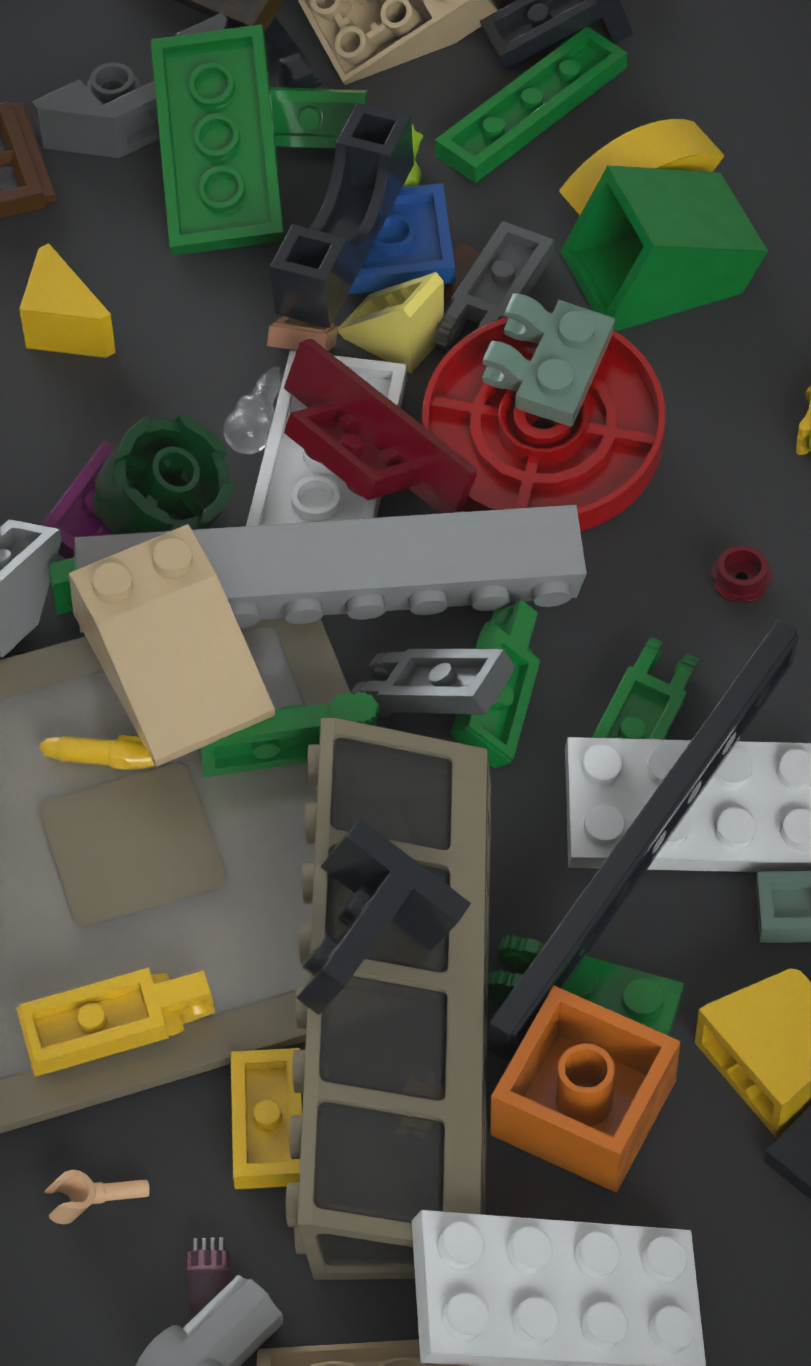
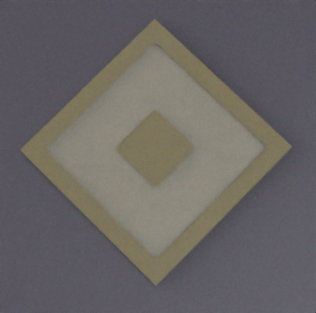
(148, 872)

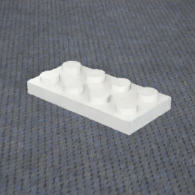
(301, 489)
(743, 821)
(554, 1292)

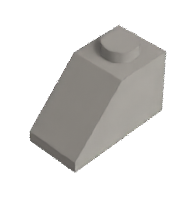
(24, 577)

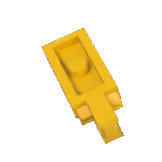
(110, 1017)

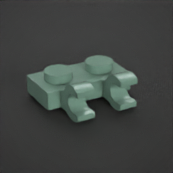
(564, 363)

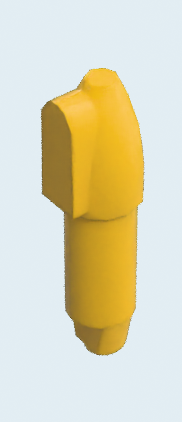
(119, 753)

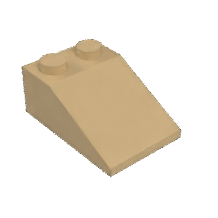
(170, 644)

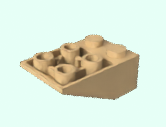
(381, 34)

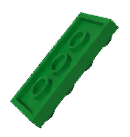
(217, 140)

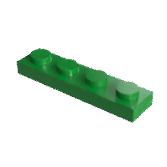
(530, 104)

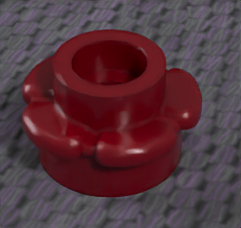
(744, 563)

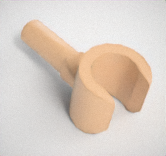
(85, 1192)

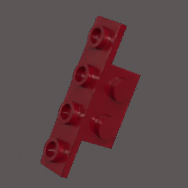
(368, 436)

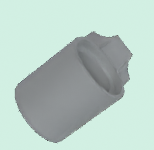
(221, 1333)

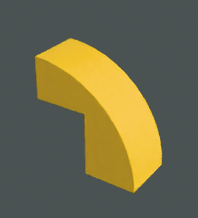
(659, 145)

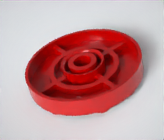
(594, 464)

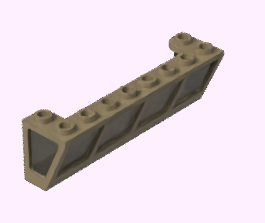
(402, 1050)

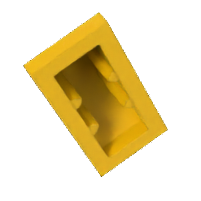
(62, 312)

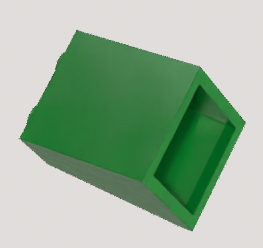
(660, 244)

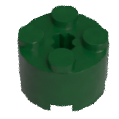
(163, 478)

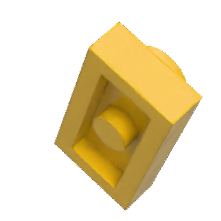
(261, 1118)

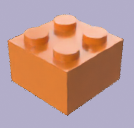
(584, 1088)

